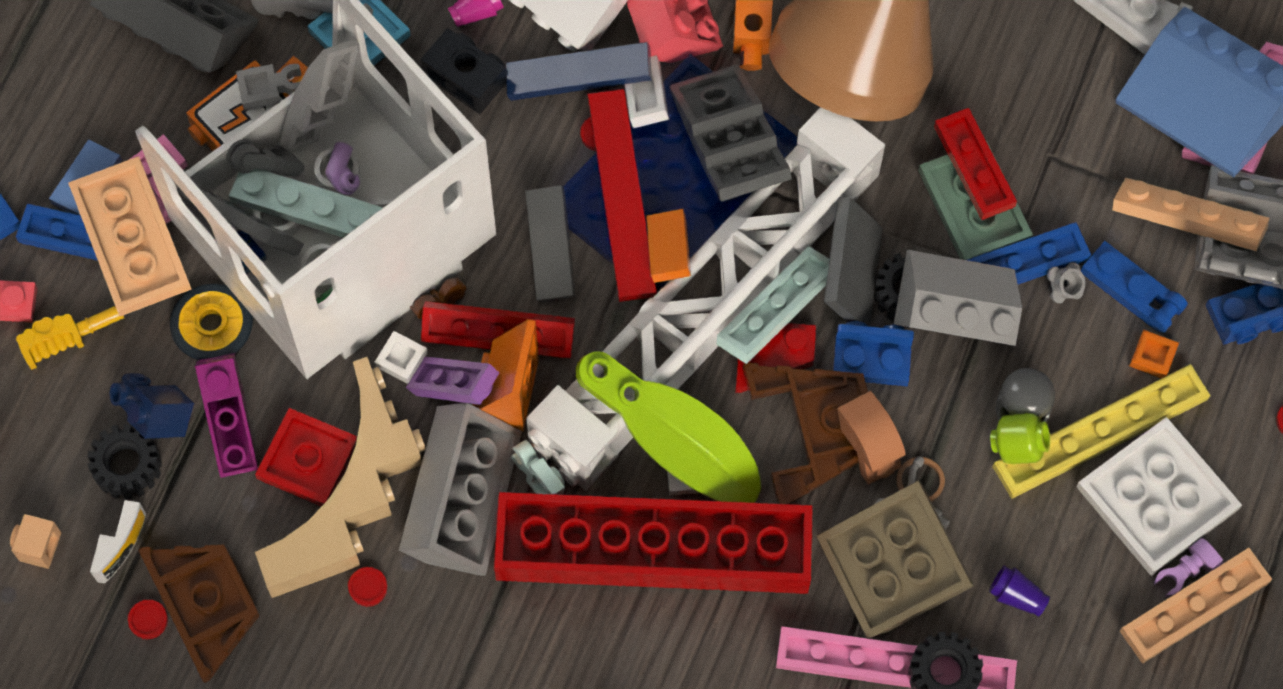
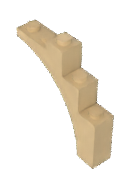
(323, 543)

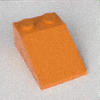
(517, 361)

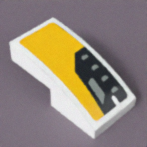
(113, 551)

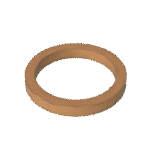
(931, 463)

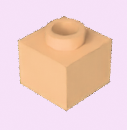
(35, 541)

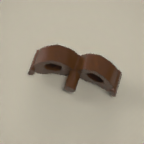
(449, 293)

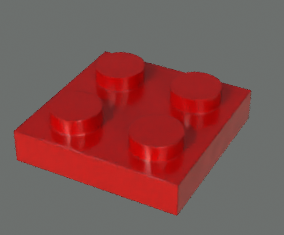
(307, 457)

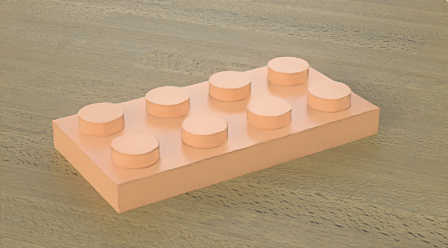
(129, 236)

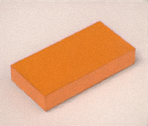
(668, 245)

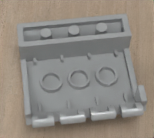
(1248, 193)

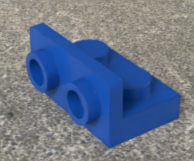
(1247, 312)
(874, 351)

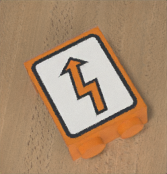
(222, 114)

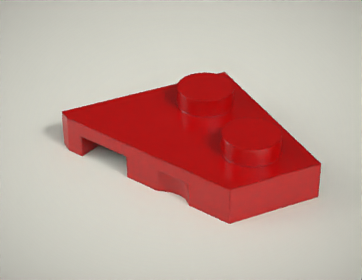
(789, 347)

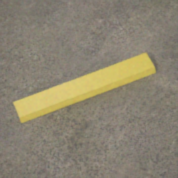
(1106, 429)

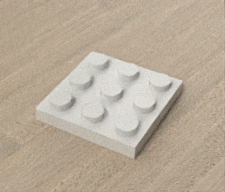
(1158, 496)

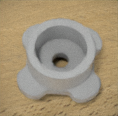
(1075, 282)

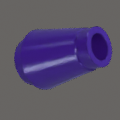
(1018, 591)

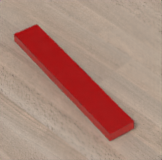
(621, 195)

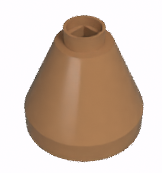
(856, 55)

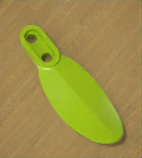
(676, 431)

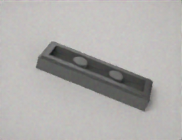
(550, 243)

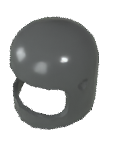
(1026, 392)

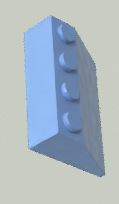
(1207, 92)

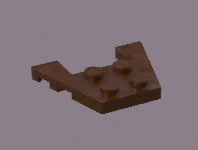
(815, 404)

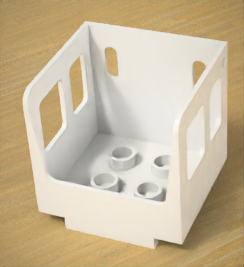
(429, 222)

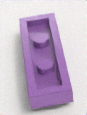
(453, 380)

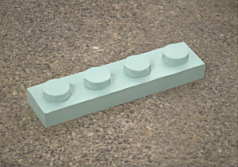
(300, 202)
(775, 305)

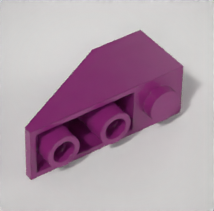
(226, 414)

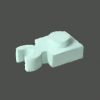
(539, 474)

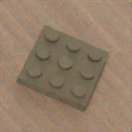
(894, 561)

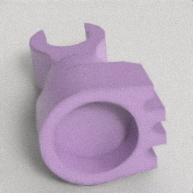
(1202, 556)

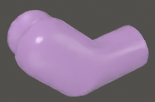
(338, 172)

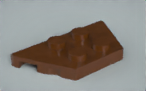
(203, 600)

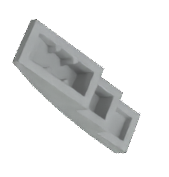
(318, 94)

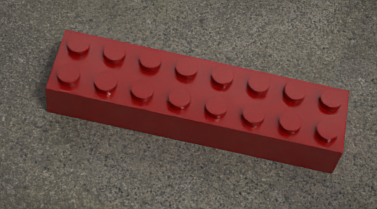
(653, 543)

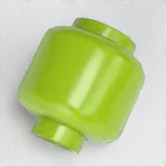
(1020, 438)

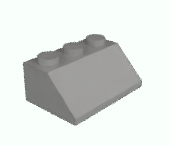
(959, 298)

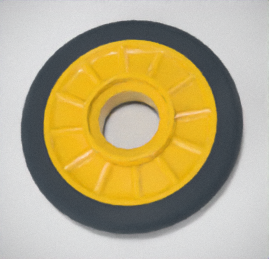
(200, 302)

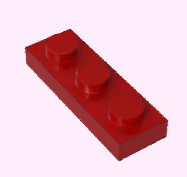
(975, 164)

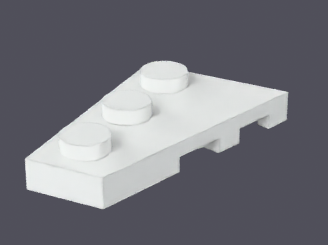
(1134, 20)

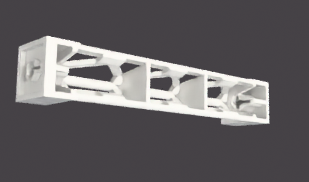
(828, 149)

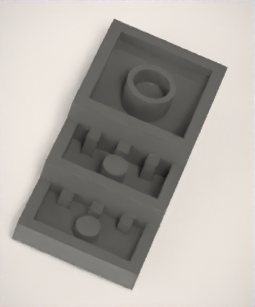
(730, 132)

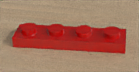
(480, 326)

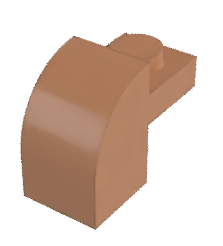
(872, 436)

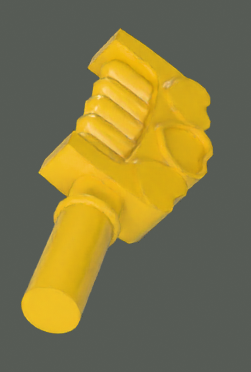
(53, 335)

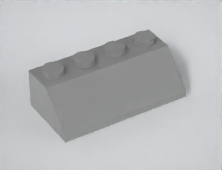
(459, 489)

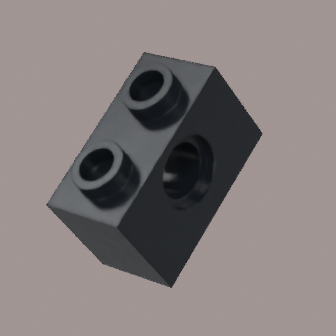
(473, 87)

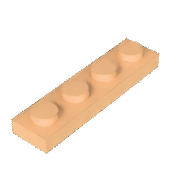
(1191, 214)
(1195, 605)

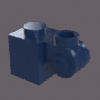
(152, 410)

